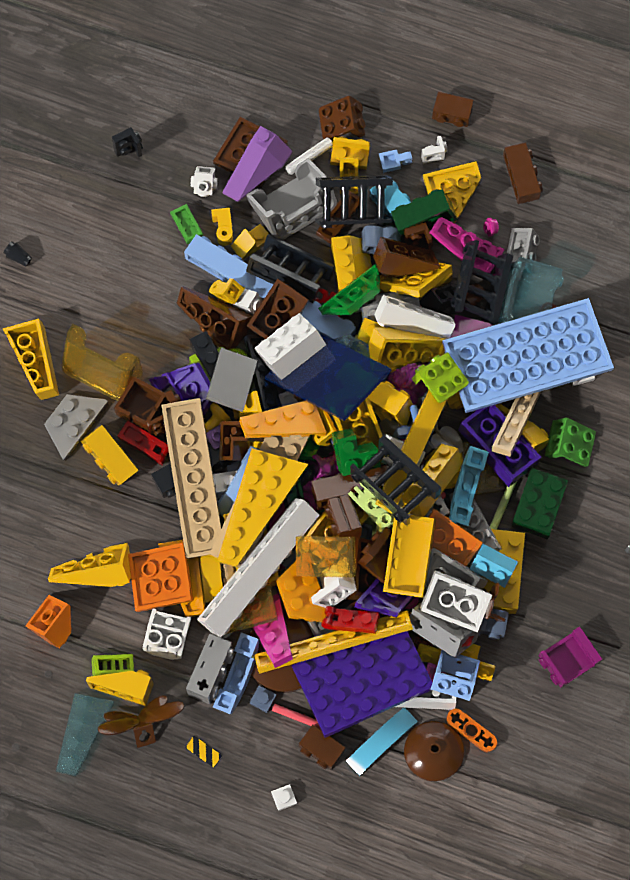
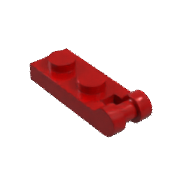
(143, 442)
(350, 620)

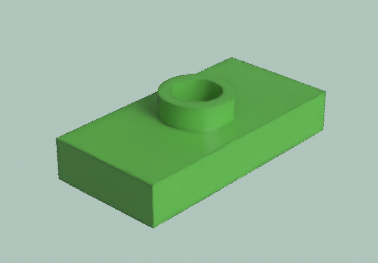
(186, 223)

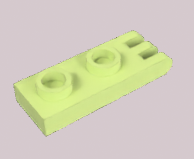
(367, 501)

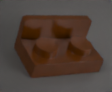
(418, 236)

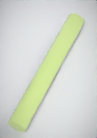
(502, 506)

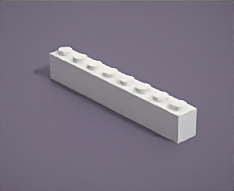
(258, 567)

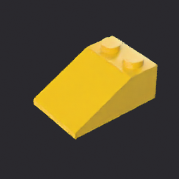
(125, 685)

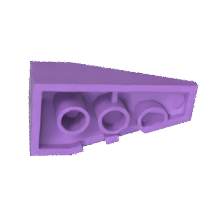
(261, 159)

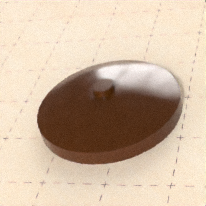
(283, 679)

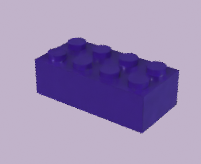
(481, 431)

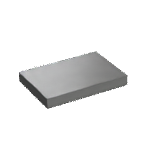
(231, 379)

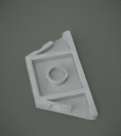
(72, 421)

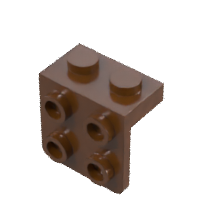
(341, 118)
(157, 427)
(376, 554)

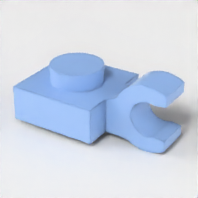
(392, 160)

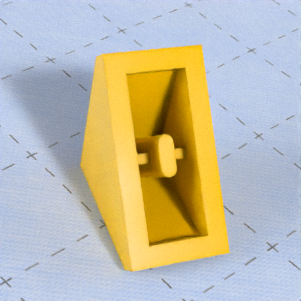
(349, 168)

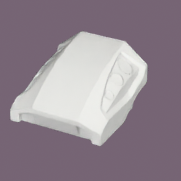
(166, 635)

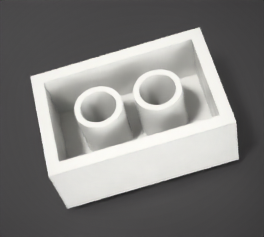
(290, 346)

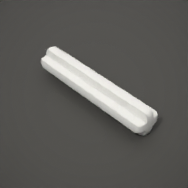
(312, 153)

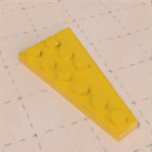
(261, 493)

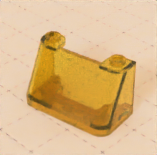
(96, 370)

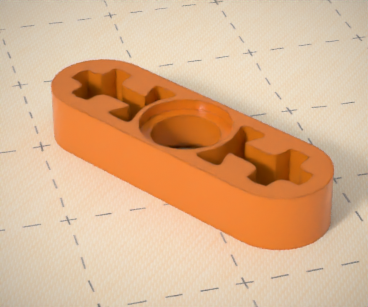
(486, 735)

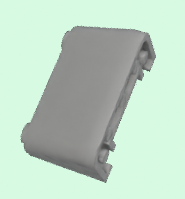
(292, 204)

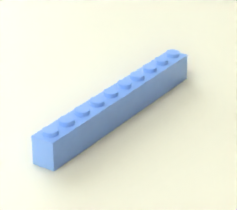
(224, 266)

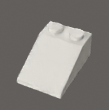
(455, 601)

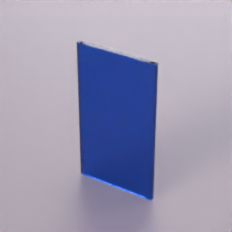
(334, 379)

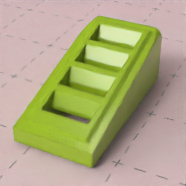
(112, 658)

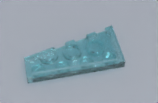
(81, 731)

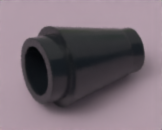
(17, 253)

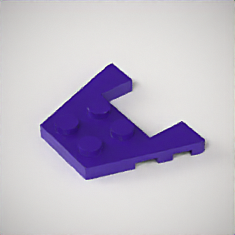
(187, 382)

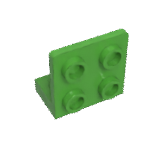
(570, 441)

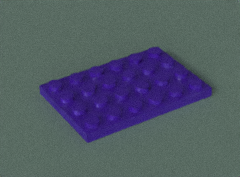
(362, 681)

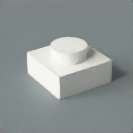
(284, 797)

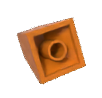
(52, 621)

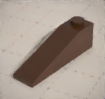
(221, 320)

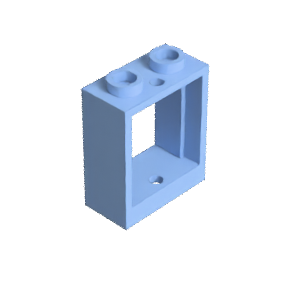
(467, 669)

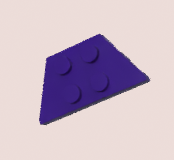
(382, 602)

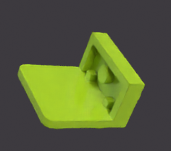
(441, 377)

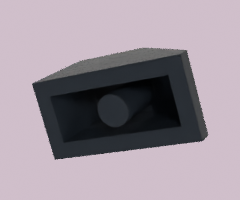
(438, 298)

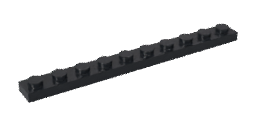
(268, 398)

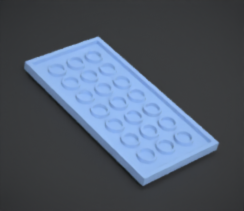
(529, 354)

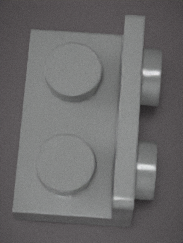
(523, 243)

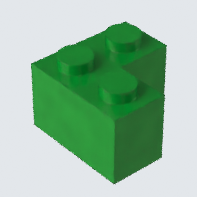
(349, 452)

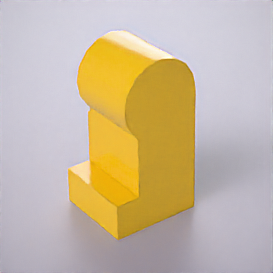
(224, 231)
(227, 292)

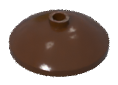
(432, 765)

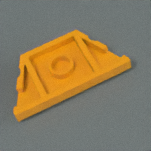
(297, 594)

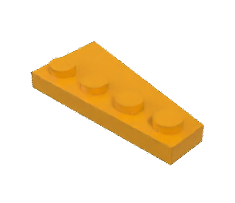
(288, 420)
(197, 606)

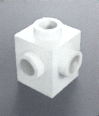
(204, 181)

